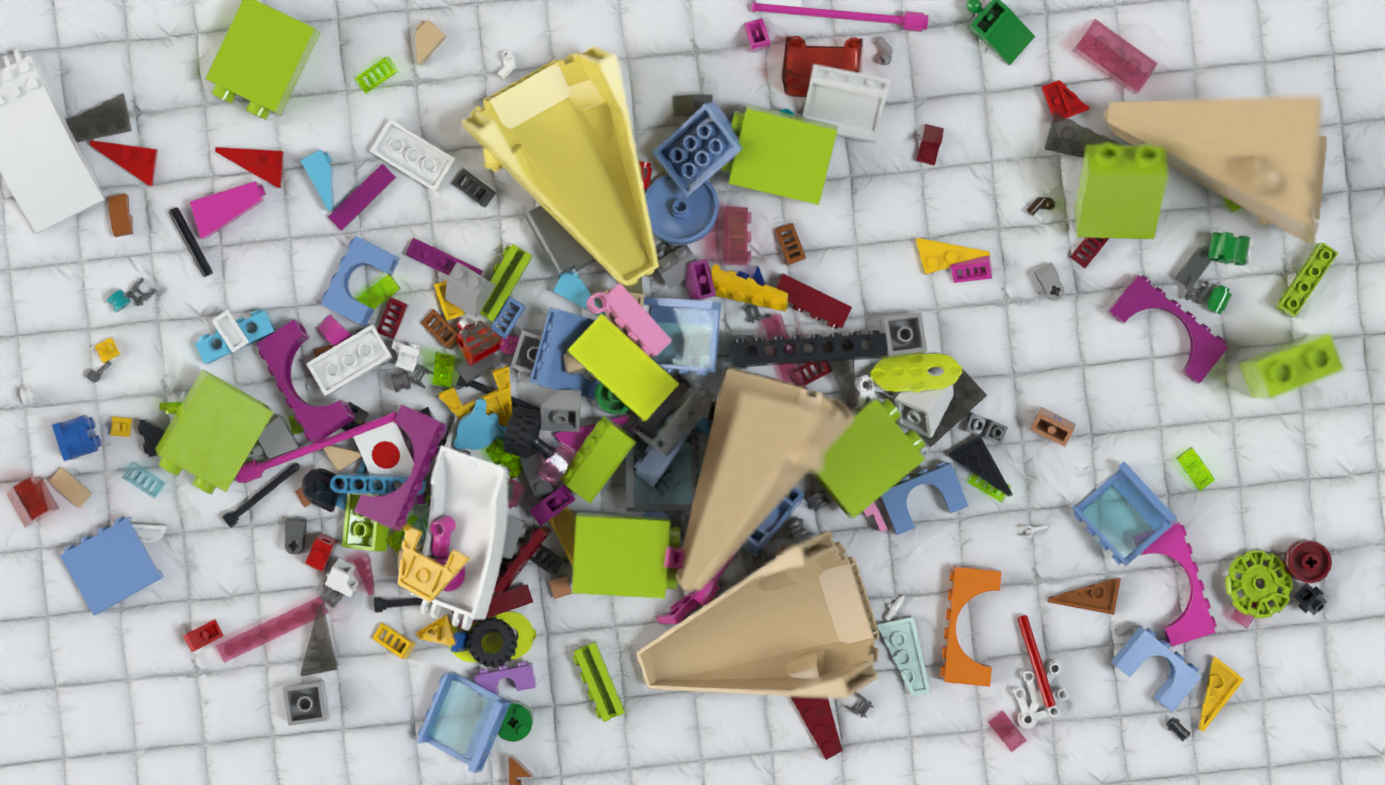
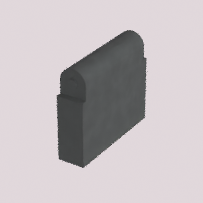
(557, 243)

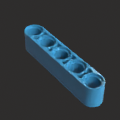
(369, 487)

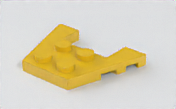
(497, 401)
(422, 574)

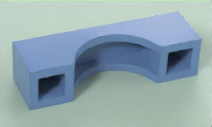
(773, 522)

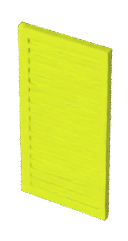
(623, 367)

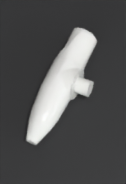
(894, 608)

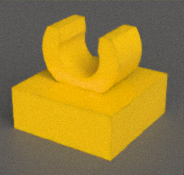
(107, 350)
(121, 426)

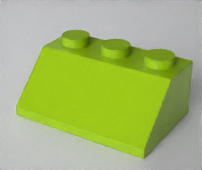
(361, 531)

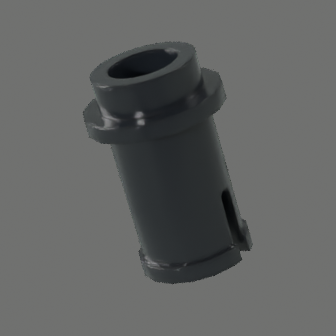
(1176, 727)

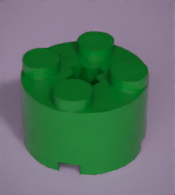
(1227, 249)
(606, 403)
(522, 728)

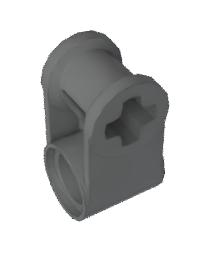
(295, 530)

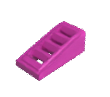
(971, 264)

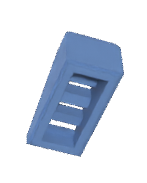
(510, 300)

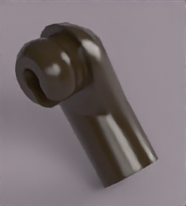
(1041, 203)

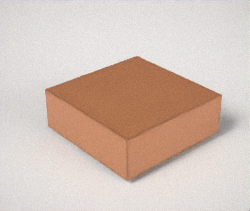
(560, 586)

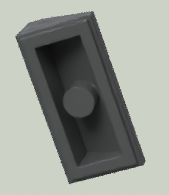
(1194, 266)

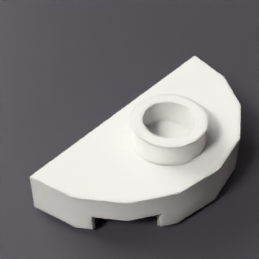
(150, 533)

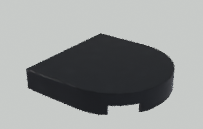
(318, 489)

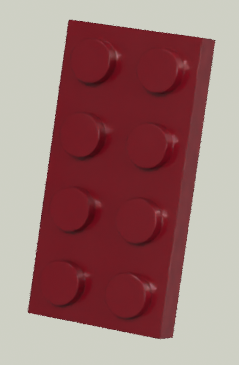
(525, 553)

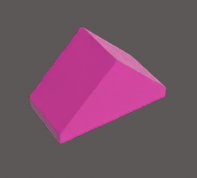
(757, 35)
(334, 331)

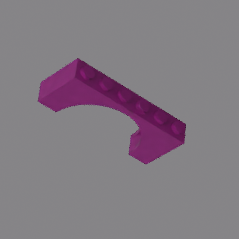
(1204, 347)
(279, 353)
(425, 436)

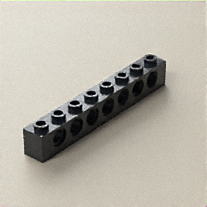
(741, 359)

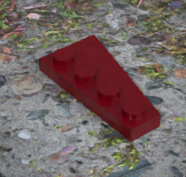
(820, 722)

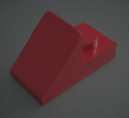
(930, 144)

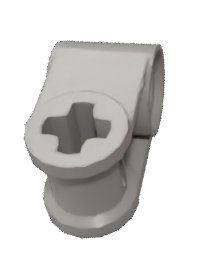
(1048, 278)

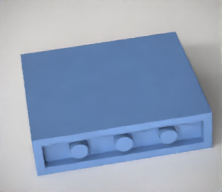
(559, 334)
(110, 565)

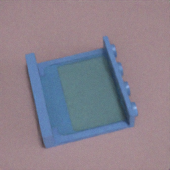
(693, 332)
(1124, 515)
(463, 720)

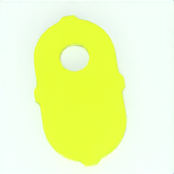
(911, 374)
(493, 641)

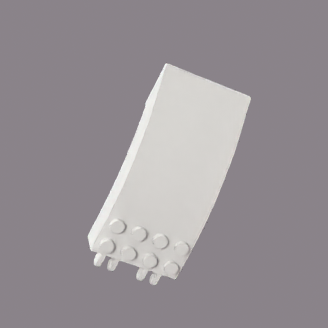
(39, 150)
(477, 500)

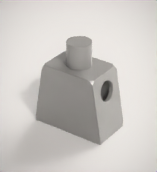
(276, 439)

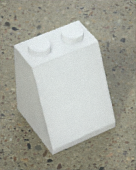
(923, 409)

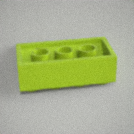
(597, 459)

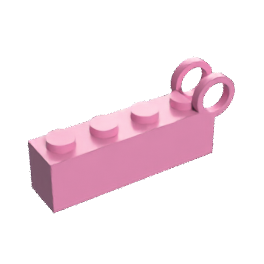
(632, 318)

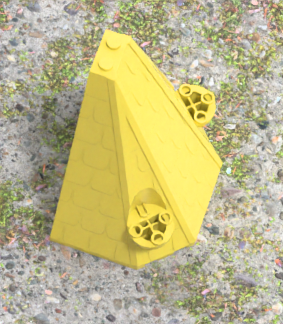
(574, 152)

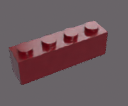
(814, 301)

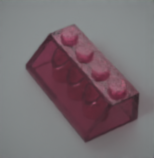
(1115, 57)

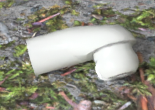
(509, 63)

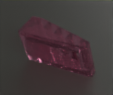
(364, 569)

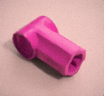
(441, 533)

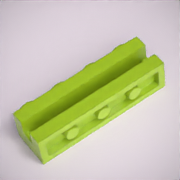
(505, 278)
(1306, 279)
(599, 681)

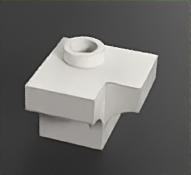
(407, 355)
(342, 578)

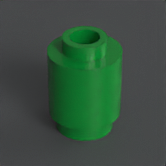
(1219, 299)

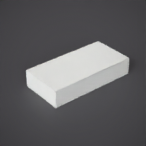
(230, 331)

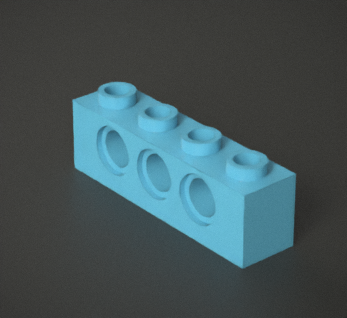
(264, 328)

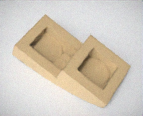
(70, 487)

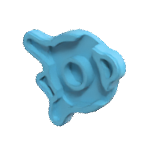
(477, 428)

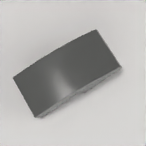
(472, 372)
(985, 428)

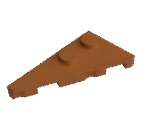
(1095, 597)

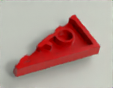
(136, 160)
(262, 163)

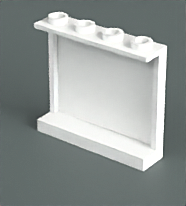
(847, 100)

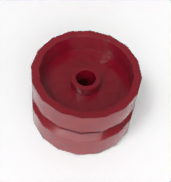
(1319, 563)

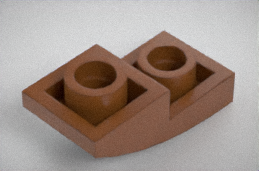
(120, 215)

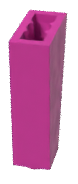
(223, 208)

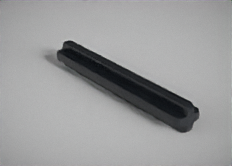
(190, 242)

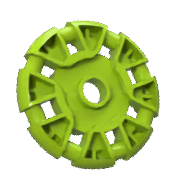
(1247, 584)

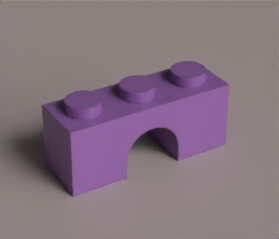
(522, 675)

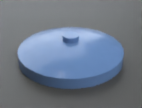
(681, 218)

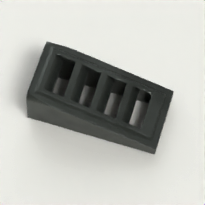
(487, 197)
(563, 562)

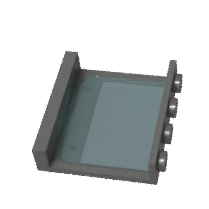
(675, 486)

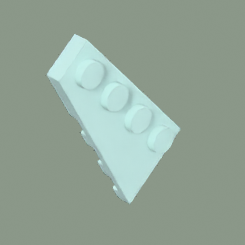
(905, 647)

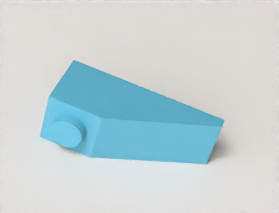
(321, 174)
(574, 290)

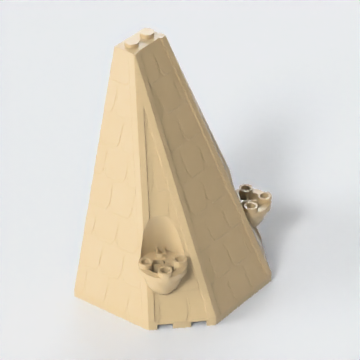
(1245, 149)
(755, 453)
(780, 632)

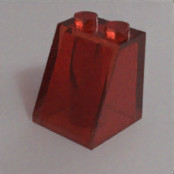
(32, 500)

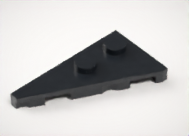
(978, 460)

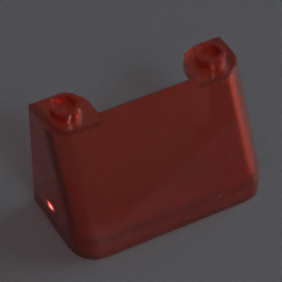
(800, 59)

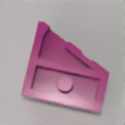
(679, 610)

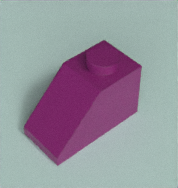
(699, 280)
(552, 505)

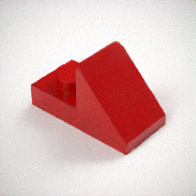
(203, 635)

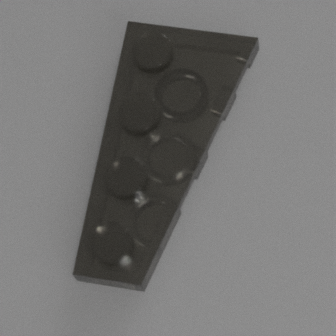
(102, 121)
(1071, 138)

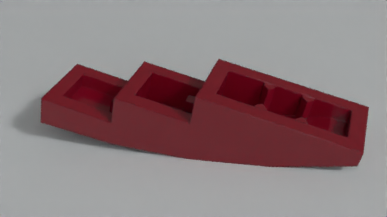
(506, 601)

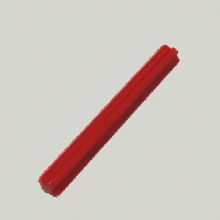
(1036, 661)

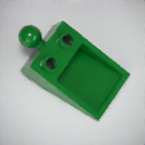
(1001, 32)

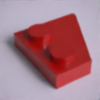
(1062, 100)

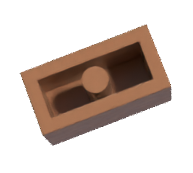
(1053, 426)

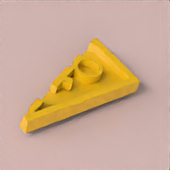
(940, 256)
(438, 631)
(1220, 687)

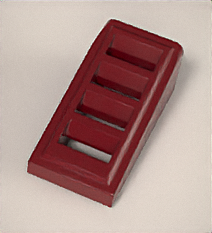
(1080, 261)
(392, 301)
(818, 369)

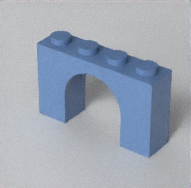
(338, 295)
(942, 477)
(1181, 676)

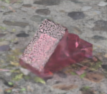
(1007, 731)

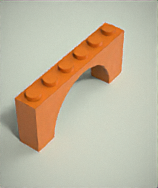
(966, 584)

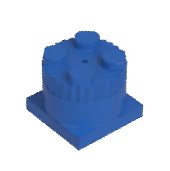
(76, 437)

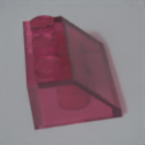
(736, 236)

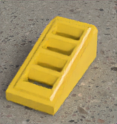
(410, 644)

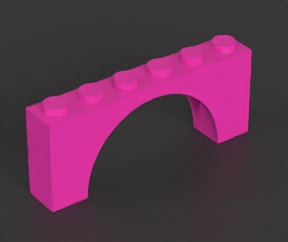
(1195, 619)

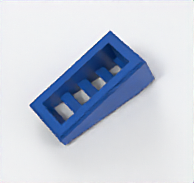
(461, 639)

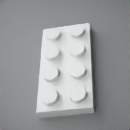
(412, 155)
(349, 360)

